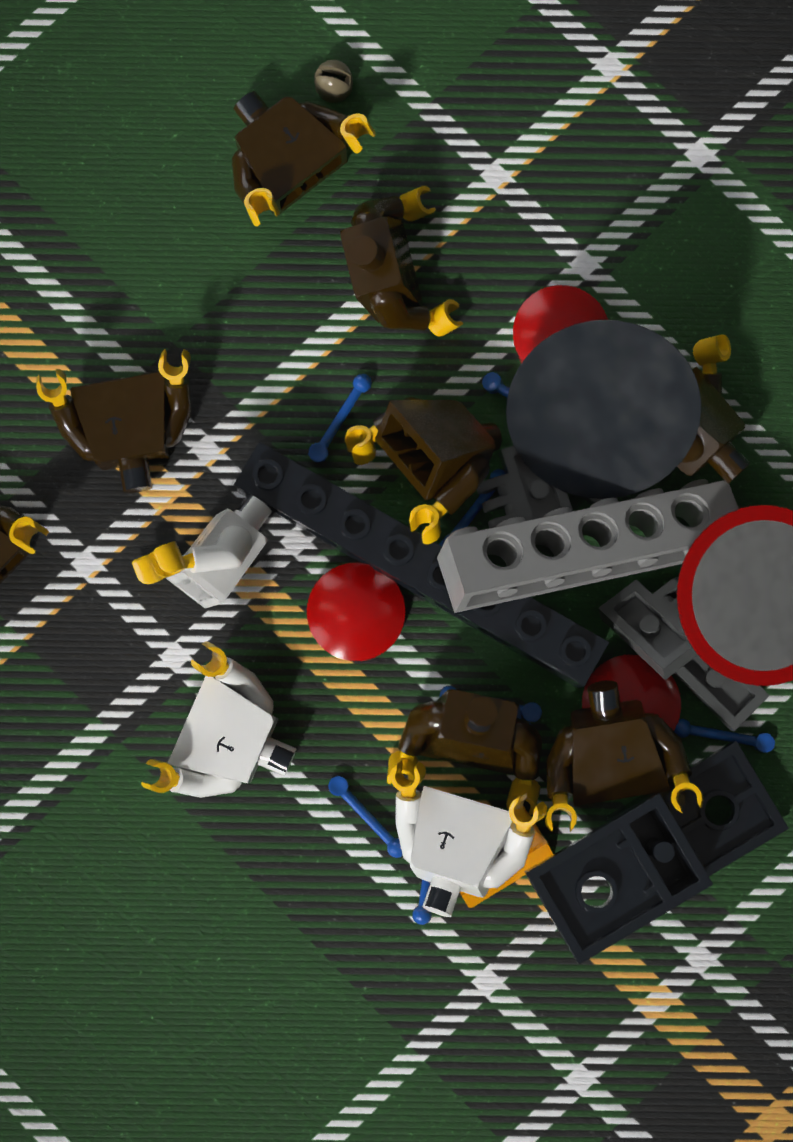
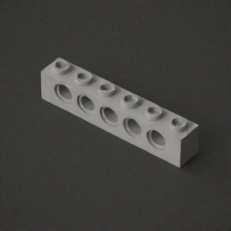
(478, 583)

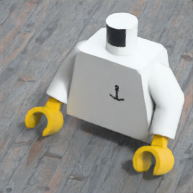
(215, 558)
(223, 734)
(459, 840)

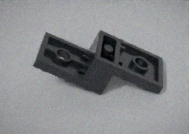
(655, 854)

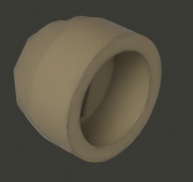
(331, 88)

